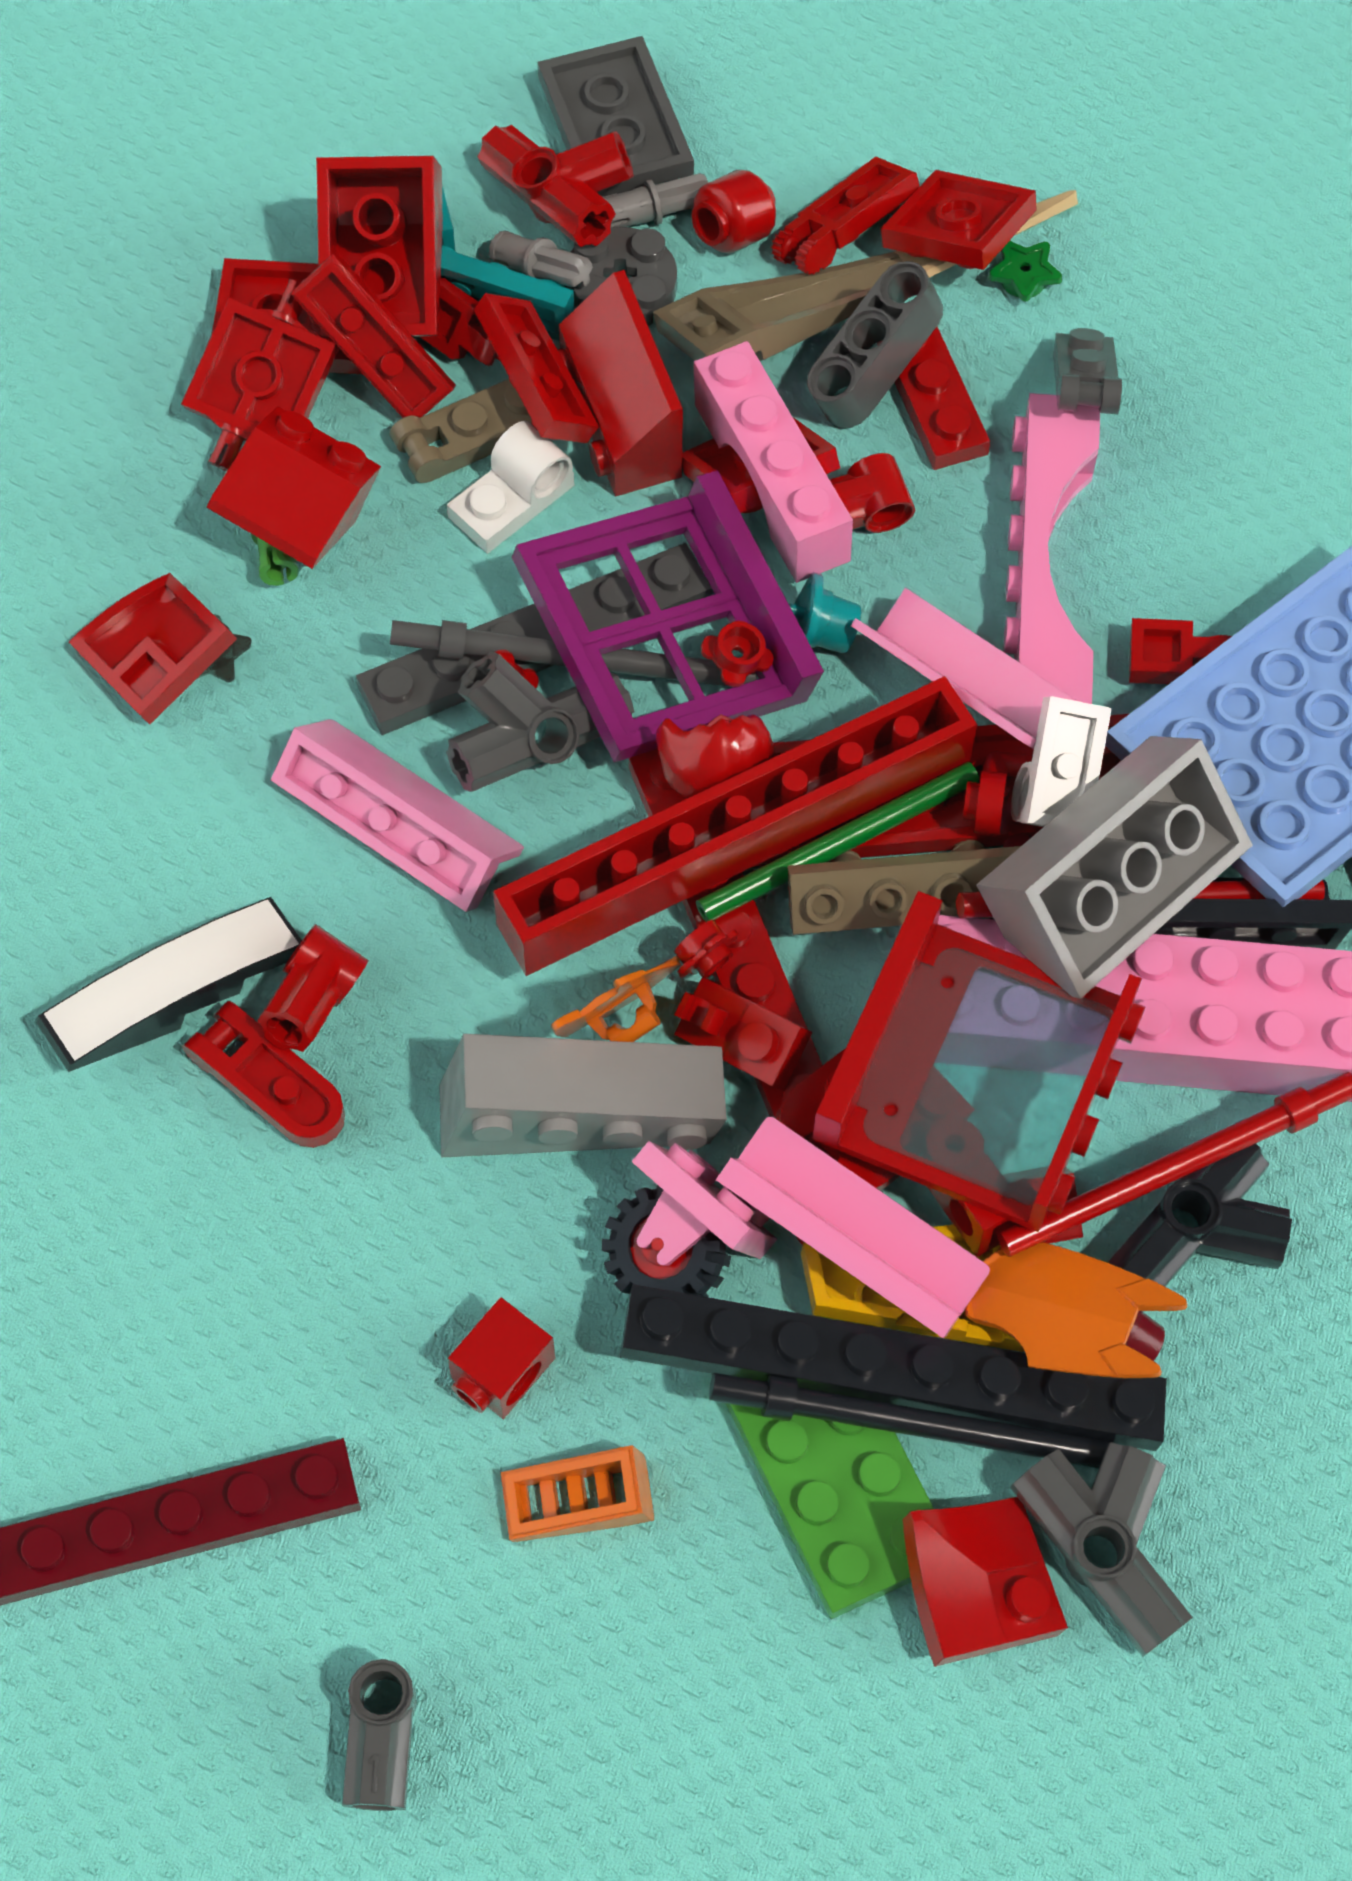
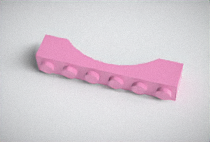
(1056, 465)

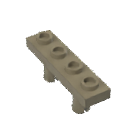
(880, 891)

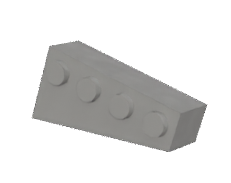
(578, 1095)

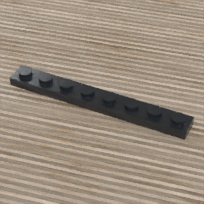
(888, 1367)

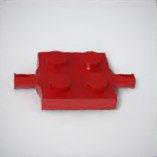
(255, 365)

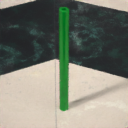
(838, 841)

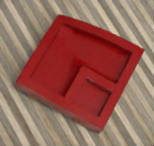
(153, 644)
(979, 1580)

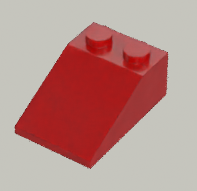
(388, 229)

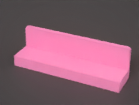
(975, 668)
(393, 811)
(855, 1225)

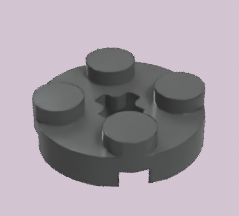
(641, 256)

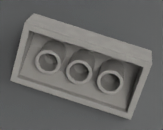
(1117, 863)

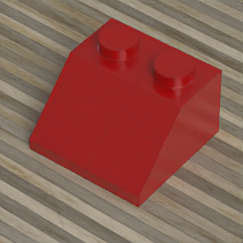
(295, 486)

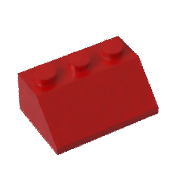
(624, 387)

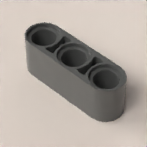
(877, 318)

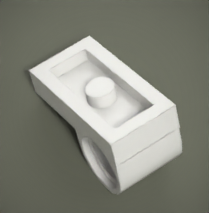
(523, 481)
(1063, 760)

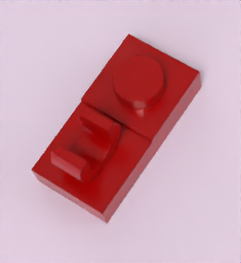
(747, 1032)

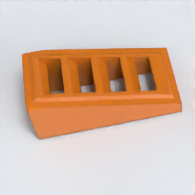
(608, 1515)

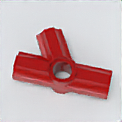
(561, 185)

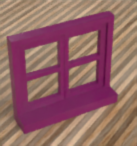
(742, 592)

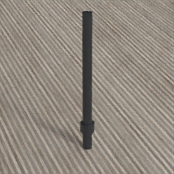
(783, 1398)

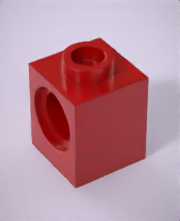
(500, 1360)

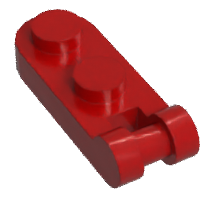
(268, 1078)

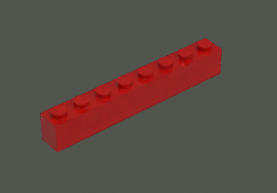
(734, 825)

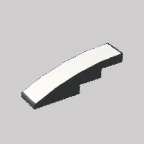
(165, 983)

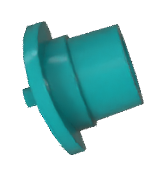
(825, 617)

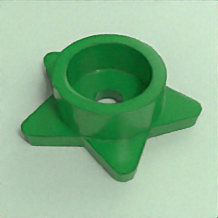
(1025, 283)

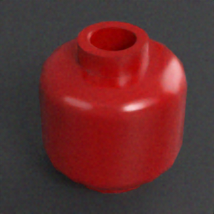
(734, 211)

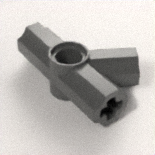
(513, 714)
(1116, 1511)

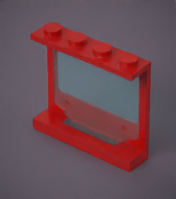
(975, 1071)

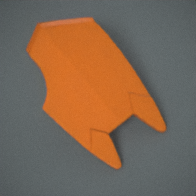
(624, 992)
(1070, 1310)

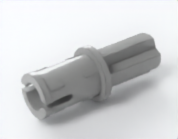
(654, 201)
(540, 259)

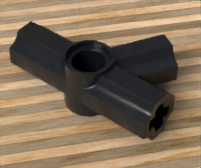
(1226, 1222)

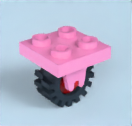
(681, 1229)

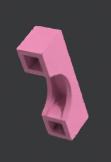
(798, 499)

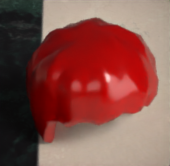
(711, 751)

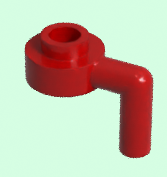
(986, 799)

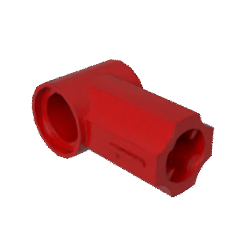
(875, 493)
(315, 982)

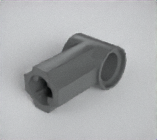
(378, 1743)

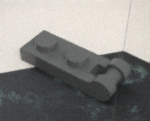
(1086, 371)

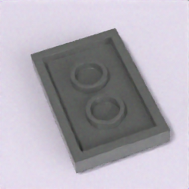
(620, 92)

